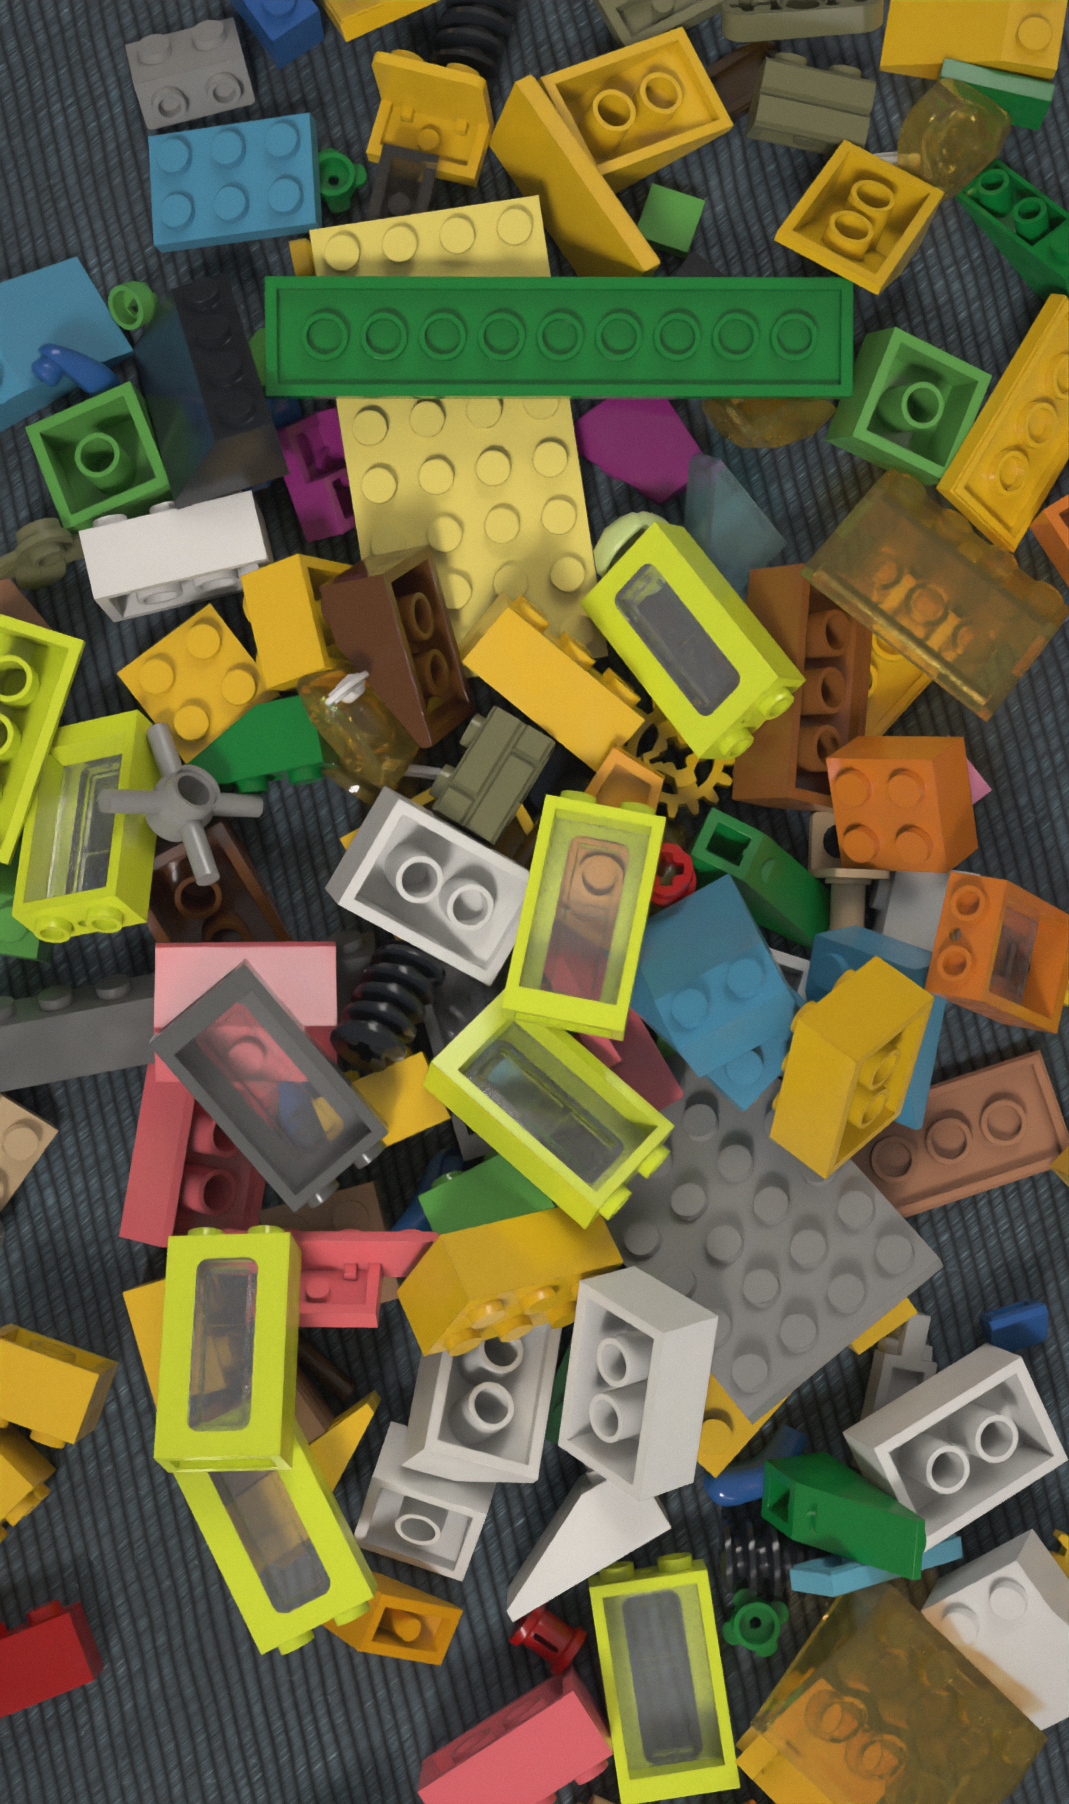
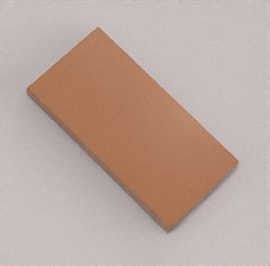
(972, 1138)

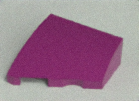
(638, 445)
(318, 474)

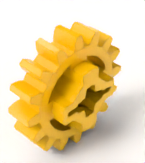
(684, 780)

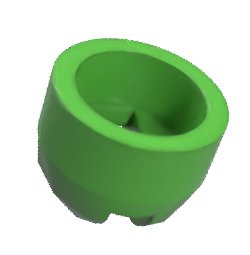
(125, 297)

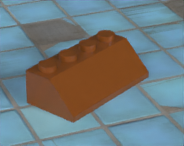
(829, 709)

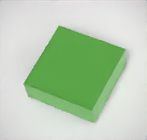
(670, 220)

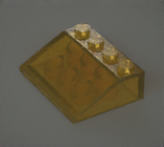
(937, 592)
(895, 1711)

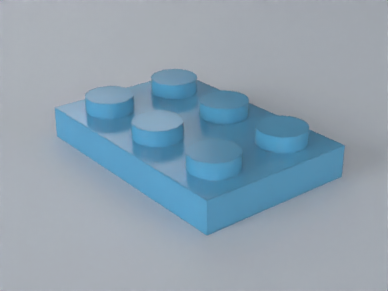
(235, 183)

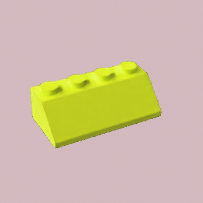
(34, 687)

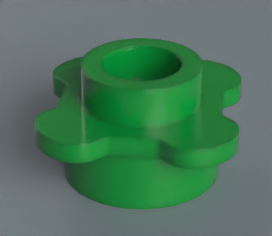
(350, 178)
(759, 1639)

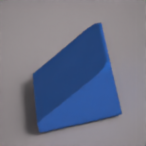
(1016, 1325)

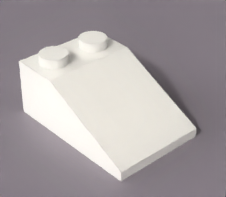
(432, 886)
(585, 1535)
(1011, 1624)

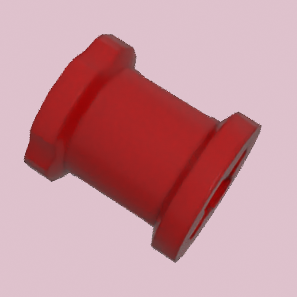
(682, 884)
(548, 1638)

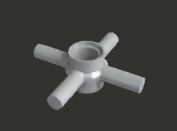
(181, 803)

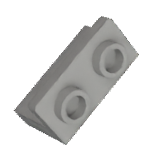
(189, 73)

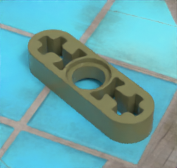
(797, 18)

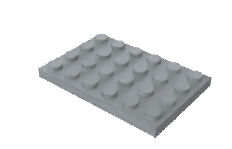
(765, 1243)

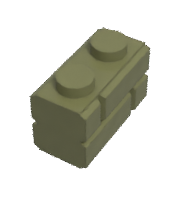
(809, 105)
(492, 775)

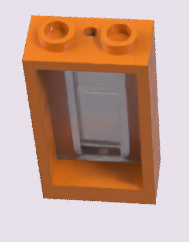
(985, 950)

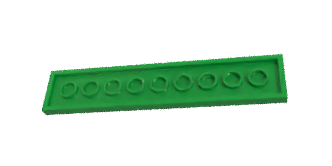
(558, 337)

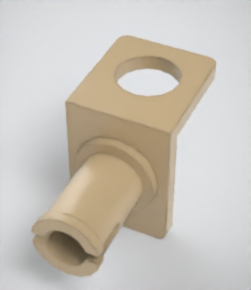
(847, 885)

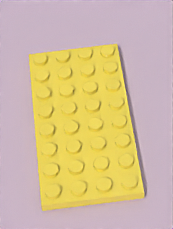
(471, 477)

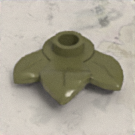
(41, 554)

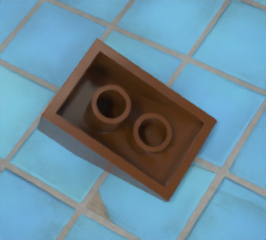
(397, 627)
(225, 911)

